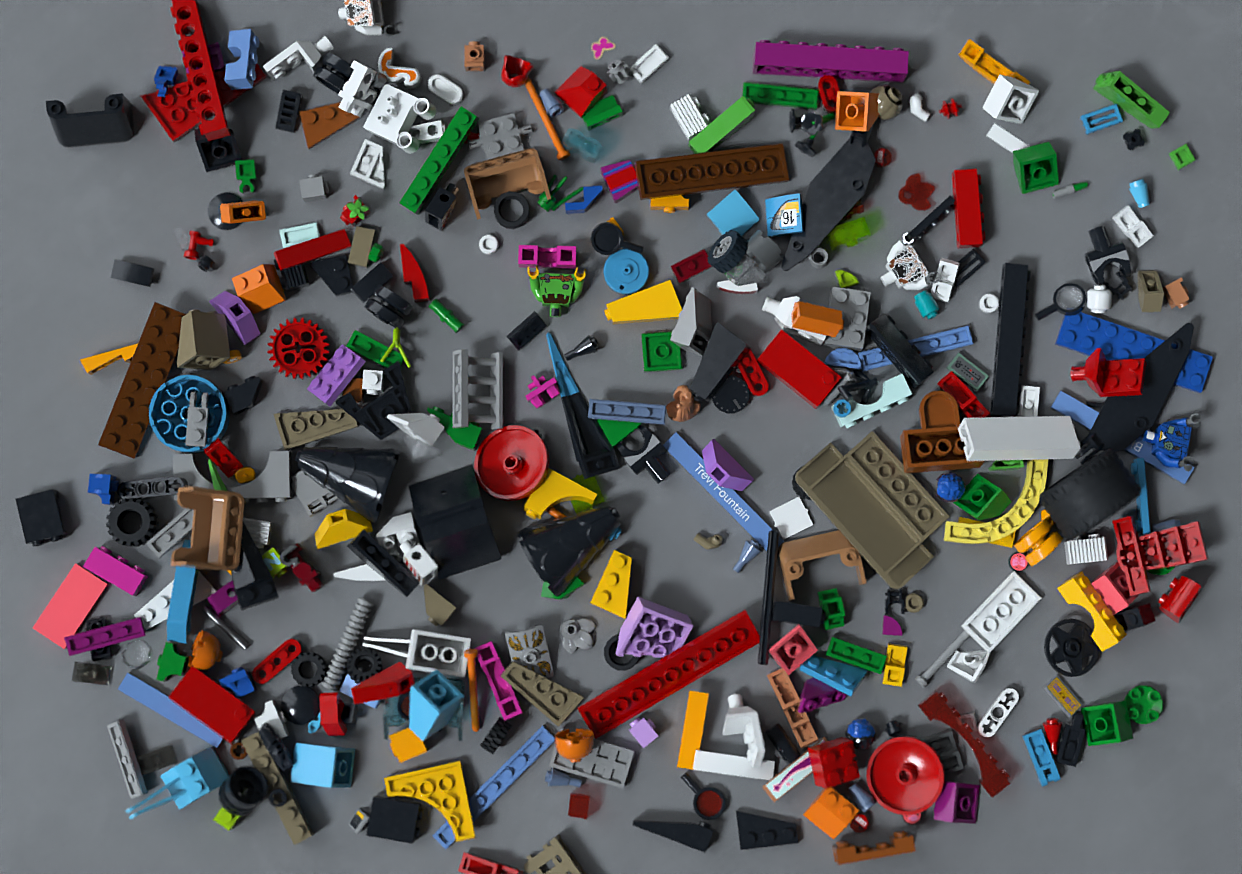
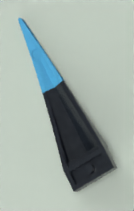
(588, 440)

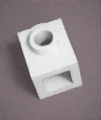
(373, 381)

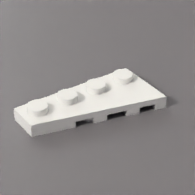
(157, 609)

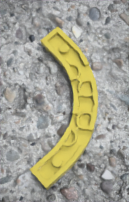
(1012, 520)

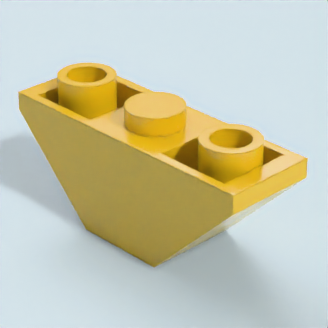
(340, 527)

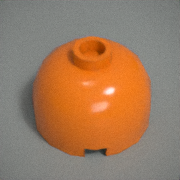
(205, 651)
(574, 744)

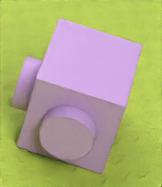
(643, 731)

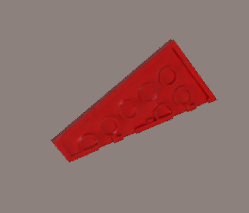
(177, 109)

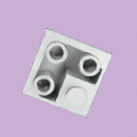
(397, 532)

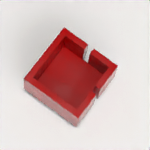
(833, 762)

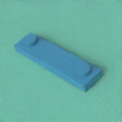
(1143, 523)

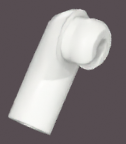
(916, 107)

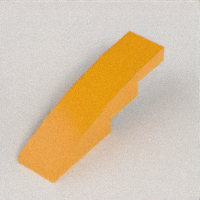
(692, 728)

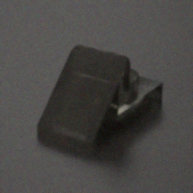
(91, 673)

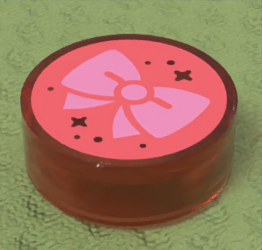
(912, 819)

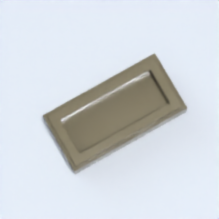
(361, 246)

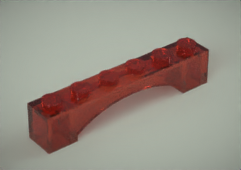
(992, 778)

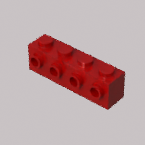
(967, 208)

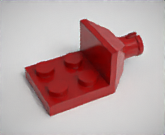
(1111, 376)

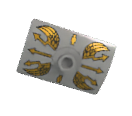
(530, 650)

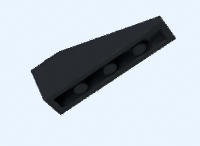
(383, 563)
(685, 833)

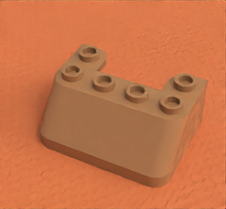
(214, 529)

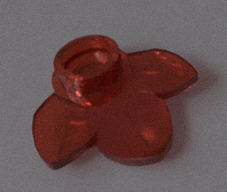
(919, 193)

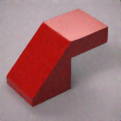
(330, 714)

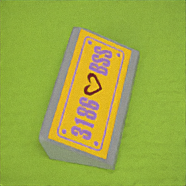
(1062, 696)

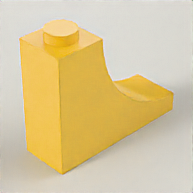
(555, 490)

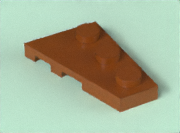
(324, 121)

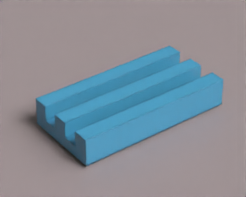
(1086, 124)

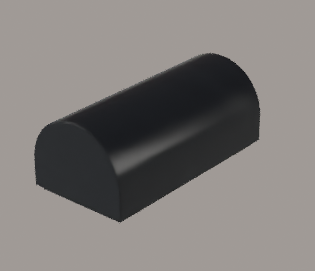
(783, 743)

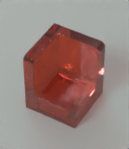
(578, 805)

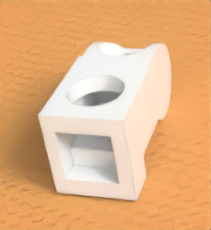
(428, 131)

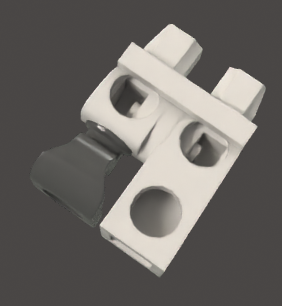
(359, 90)

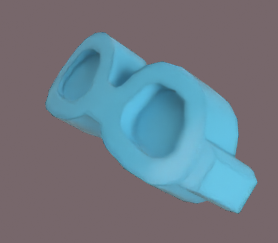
(314, 725)

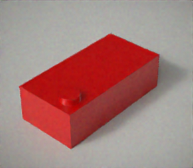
(798, 369)
(212, 705)

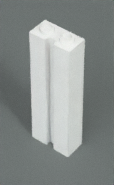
(1019, 438)

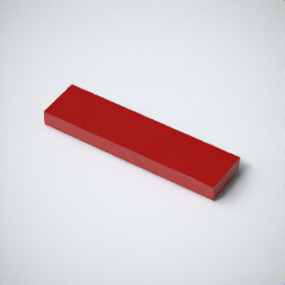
(312, 249)

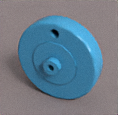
(626, 272)

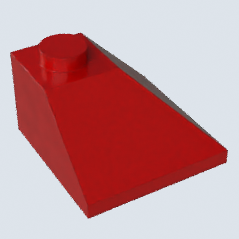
(582, 91)

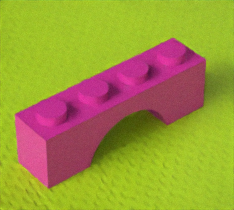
(502, 690)

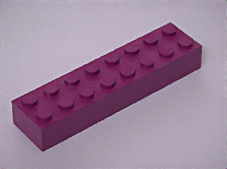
(836, 61)

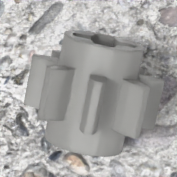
(618, 71)

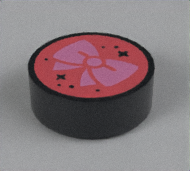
(1017, 562)

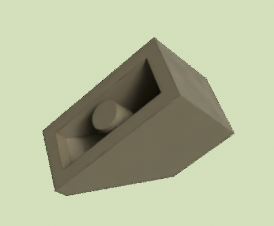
(1150, 291)
(437, 606)

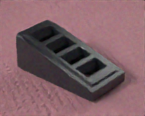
(297, 104)

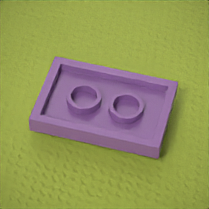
(336, 375)

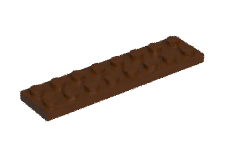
(711, 171)
(143, 378)

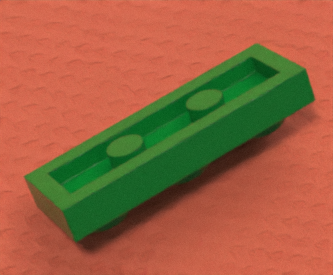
(373, 349)
(856, 655)

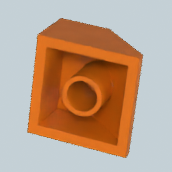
(856, 111)
(259, 288)
(830, 812)

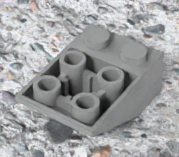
(694, 324)

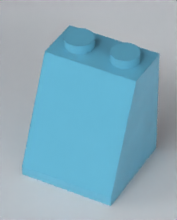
(432, 704)
(323, 765)

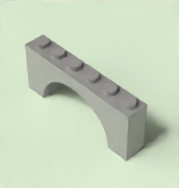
(270, 484)

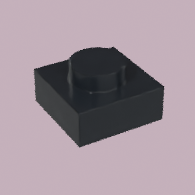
(349, 713)

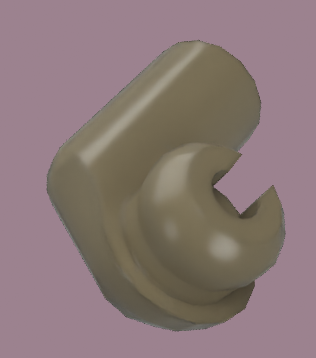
(710, 542)

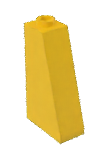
(647, 305)

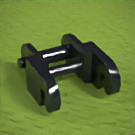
(1124, 282)
(900, 601)

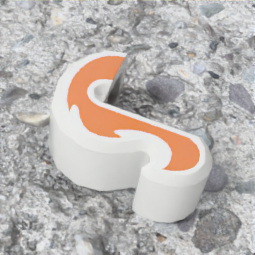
(397, 74)

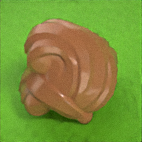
(684, 405)

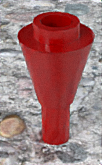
(1052, 729)

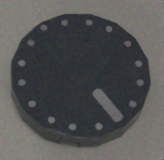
(731, 396)

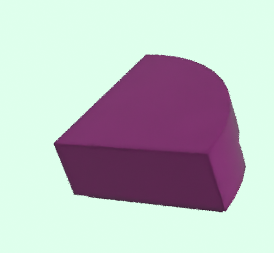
(891, 626)

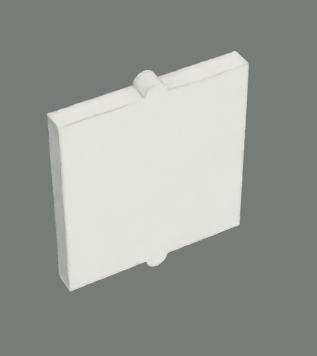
(791, 518)

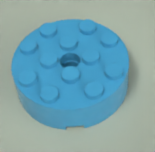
(171, 403)

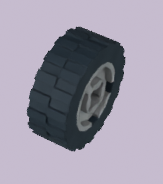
(727, 251)

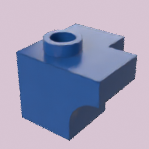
(104, 486)
(240, 682)

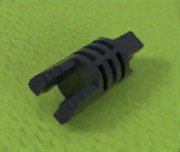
(275, 746)

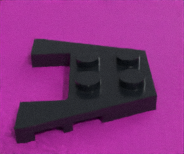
(374, 413)

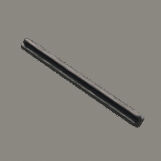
(768, 597)

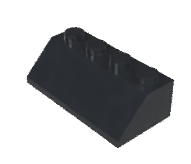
(899, 351)

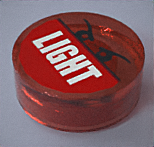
(883, 157)
(859, 823)

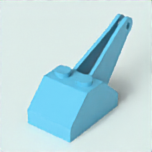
(189, 781)

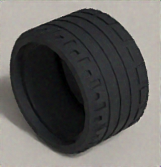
(1090, 494)

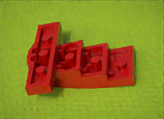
(1155, 550)

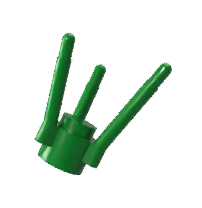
(550, 204)

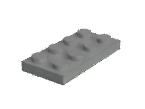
(604, 764)

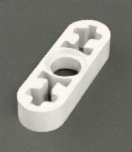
(1002, 698)

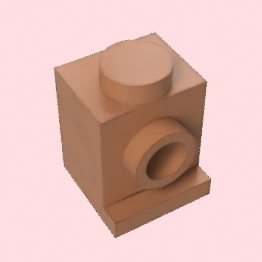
(474, 63)
(1176, 294)

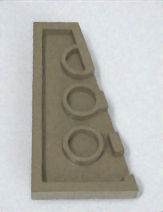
(546, 695)

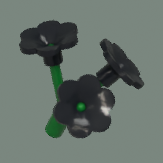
(810, 123)

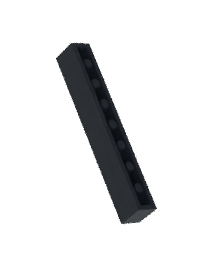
(1009, 340)

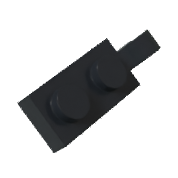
(1071, 741)

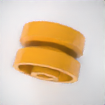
(1040, 544)

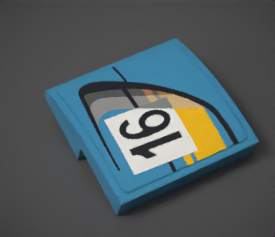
(784, 215)

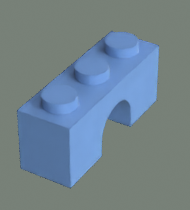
(242, 72)

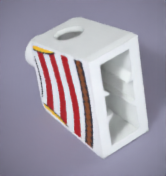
(421, 569)

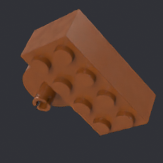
(938, 441)

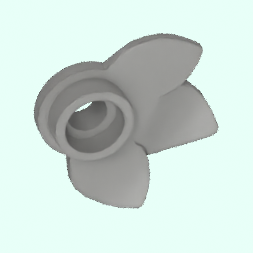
(579, 637)

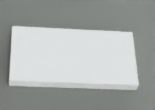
(1001, 612)

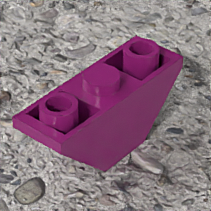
(817, 695)

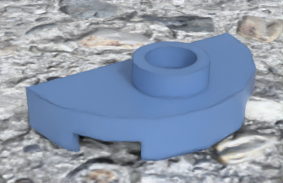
(843, 358)

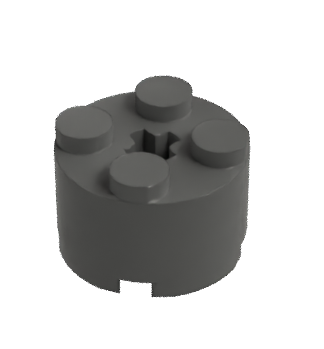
(763, 251)

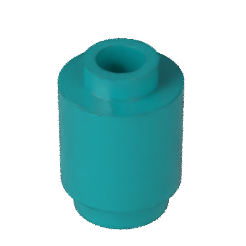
(926, 304)

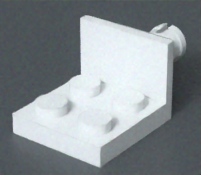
(292, 57)
(783, 317)
(746, 721)

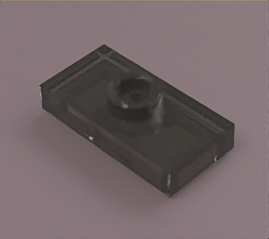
(157, 759)

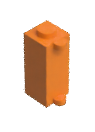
(817, 319)

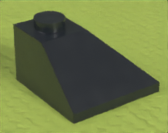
(218, 152)

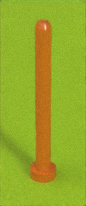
(470, 654)

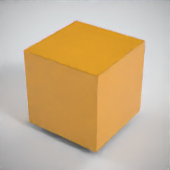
(407, 745)

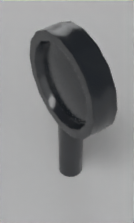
(608, 239)

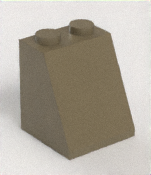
(203, 340)

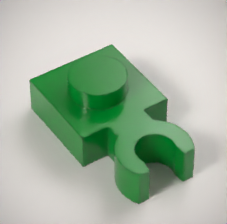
(246, 172)

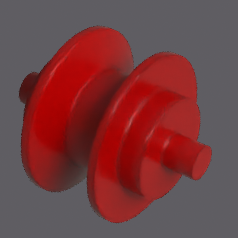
(950, 108)

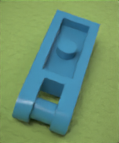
(1041, 757)

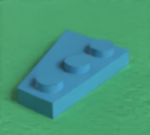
(835, 674)

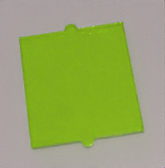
(591, 484)

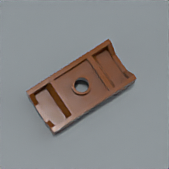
(900, 843)

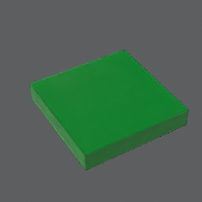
(660, 352)

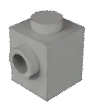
(313, 188)

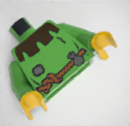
(556, 289)

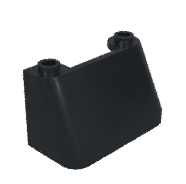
(95, 127)

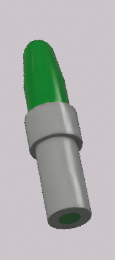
(1068, 190)

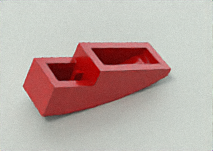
(413, 275)
(966, 400)
(478, 865)

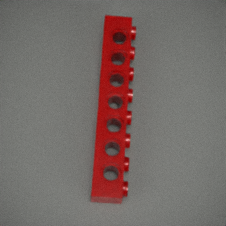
(218, 126)

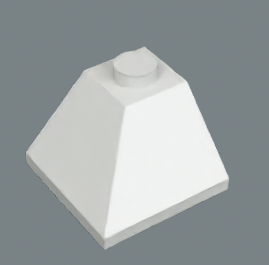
(418, 426)

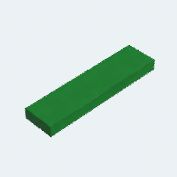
(781, 95)

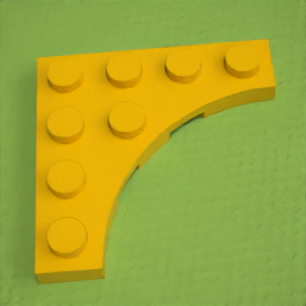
(443, 789)

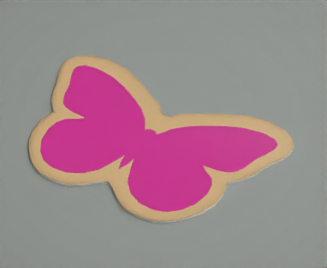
(599, 47)

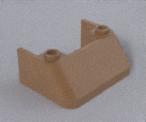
(505, 174)
(794, 552)

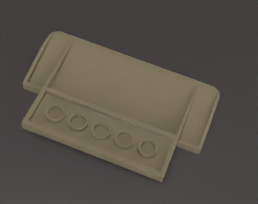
(875, 506)

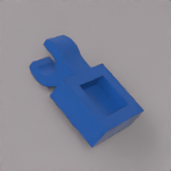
(164, 77)

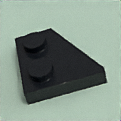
(335, 274)

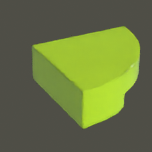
(846, 279)

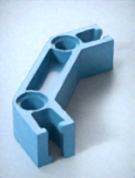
(181, 602)

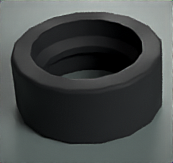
(511, 224)
(607, 654)

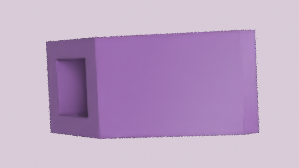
(237, 316)
(724, 467)

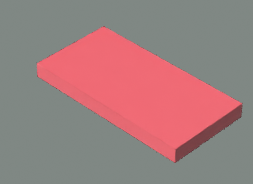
(70, 605)

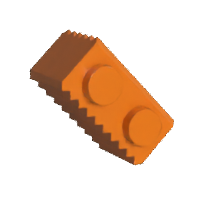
(242, 212)

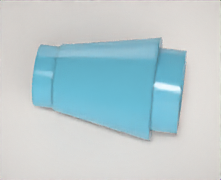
(1140, 192)

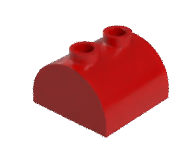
(1180, 598)

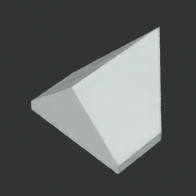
(969, 664)

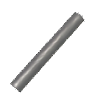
(225, 627)

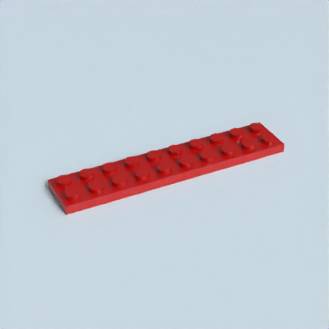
(669, 674)

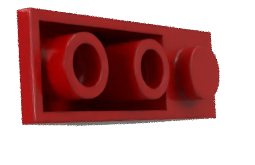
(386, 684)

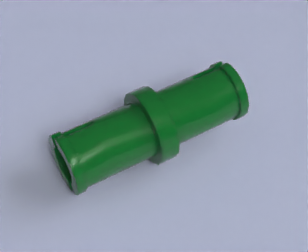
(446, 315)

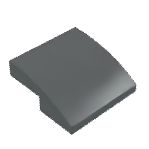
(946, 748)

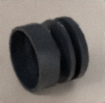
(249, 783)

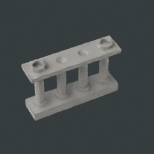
(460, 389)

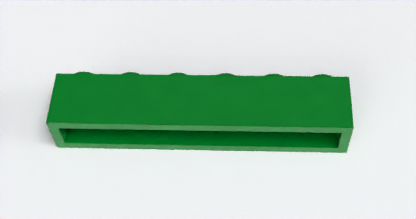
(439, 160)

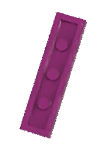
(105, 636)

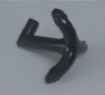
(866, 385)

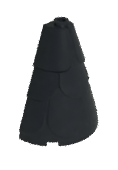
(352, 474)
(567, 545)

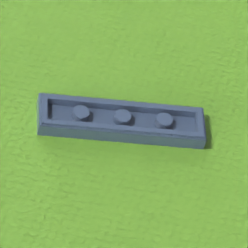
(627, 411)

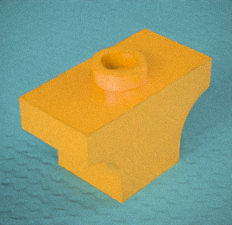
(669, 204)

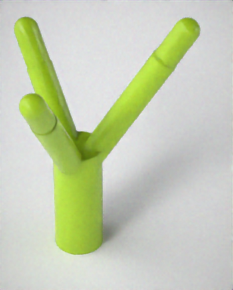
(396, 343)

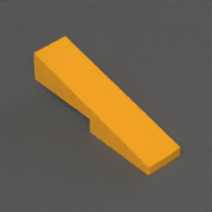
(100, 361)

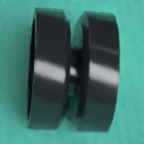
(335, 74)
(388, 307)

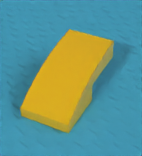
(894, 665)

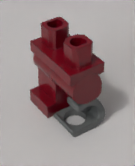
(302, 569)

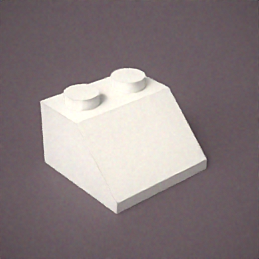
(1010, 99)

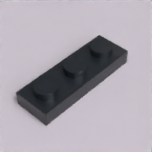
(932, 219)

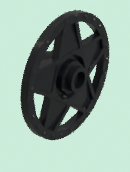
(1071, 648)

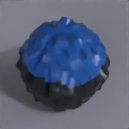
(861, 733)

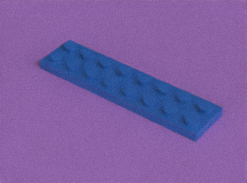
(1087, 333)

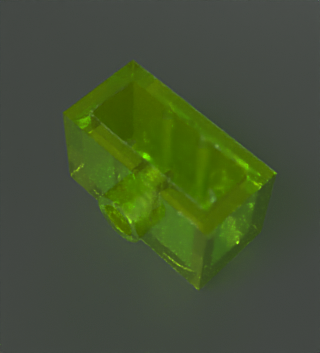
(849, 234)

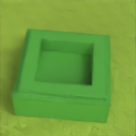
(1182, 156)

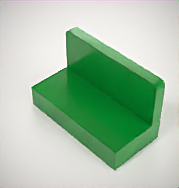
(602, 113)

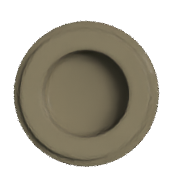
(913, 603)

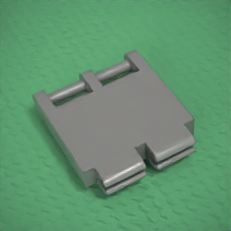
(311, 493)

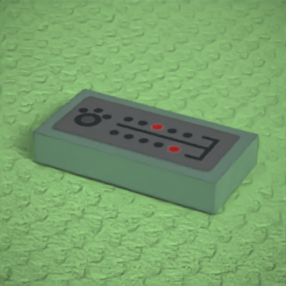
(967, 372)

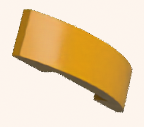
(985, 64)

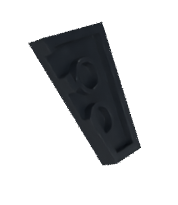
(762, 831)

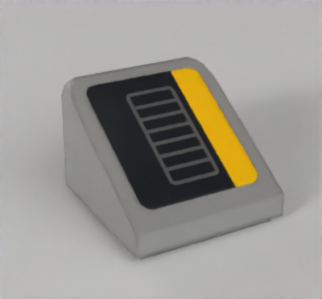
(359, 821)

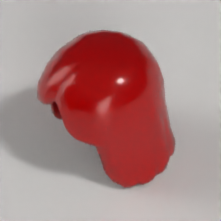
(515, 66)

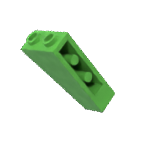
(1131, 98)
(723, 126)

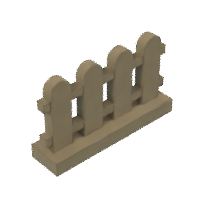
(550, 852)

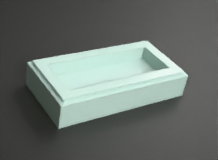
(299, 234)

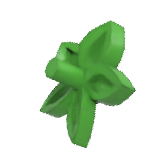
(356, 208)

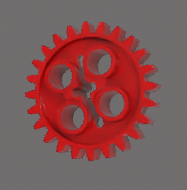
(297, 331)

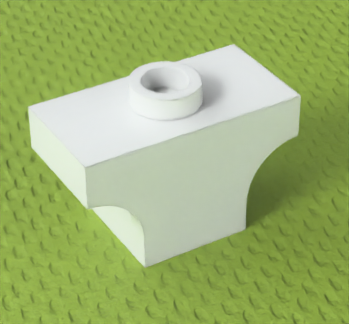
(274, 718)

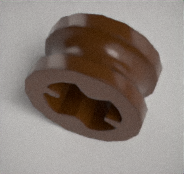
(234, 755)

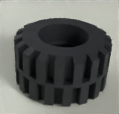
(116, 517)

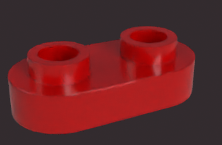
(828, 94)

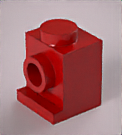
(345, 217)

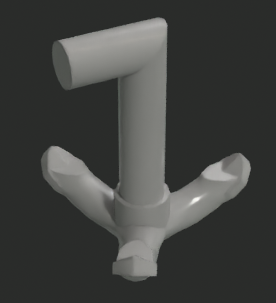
(849, 377)

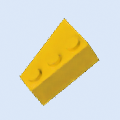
(614, 585)

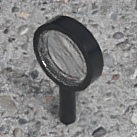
(1067, 300)

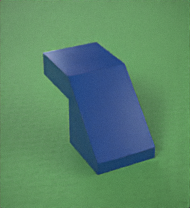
(591, 194)

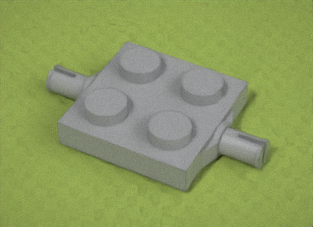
(500, 136)

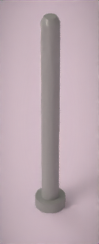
(942, 659)

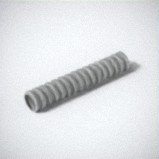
(347, 644)

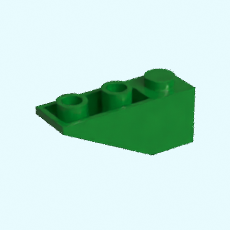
(466, 437)

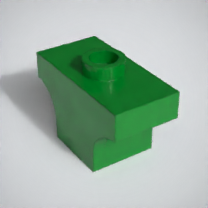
(833, 607)
(171, 662)

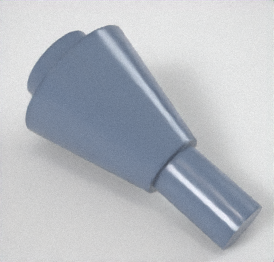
(749, 551)
(557, 778)

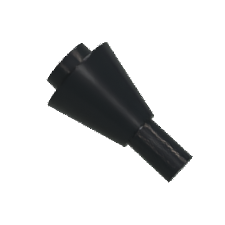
(587, 346)

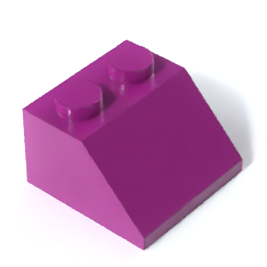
(957, 803)

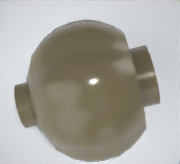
(888, 101)

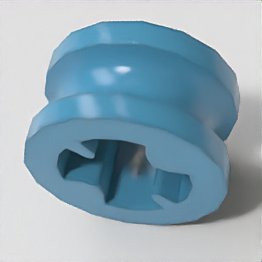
(836, 410)

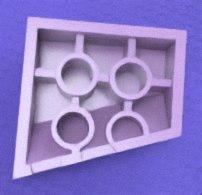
(652, 630)

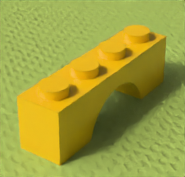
(1081, 592)

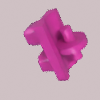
(534, 396)

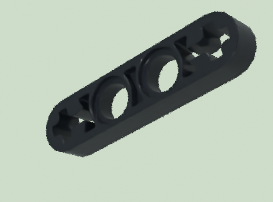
(152, 485)

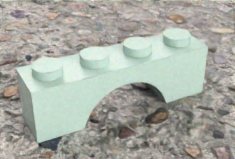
(894, 391)

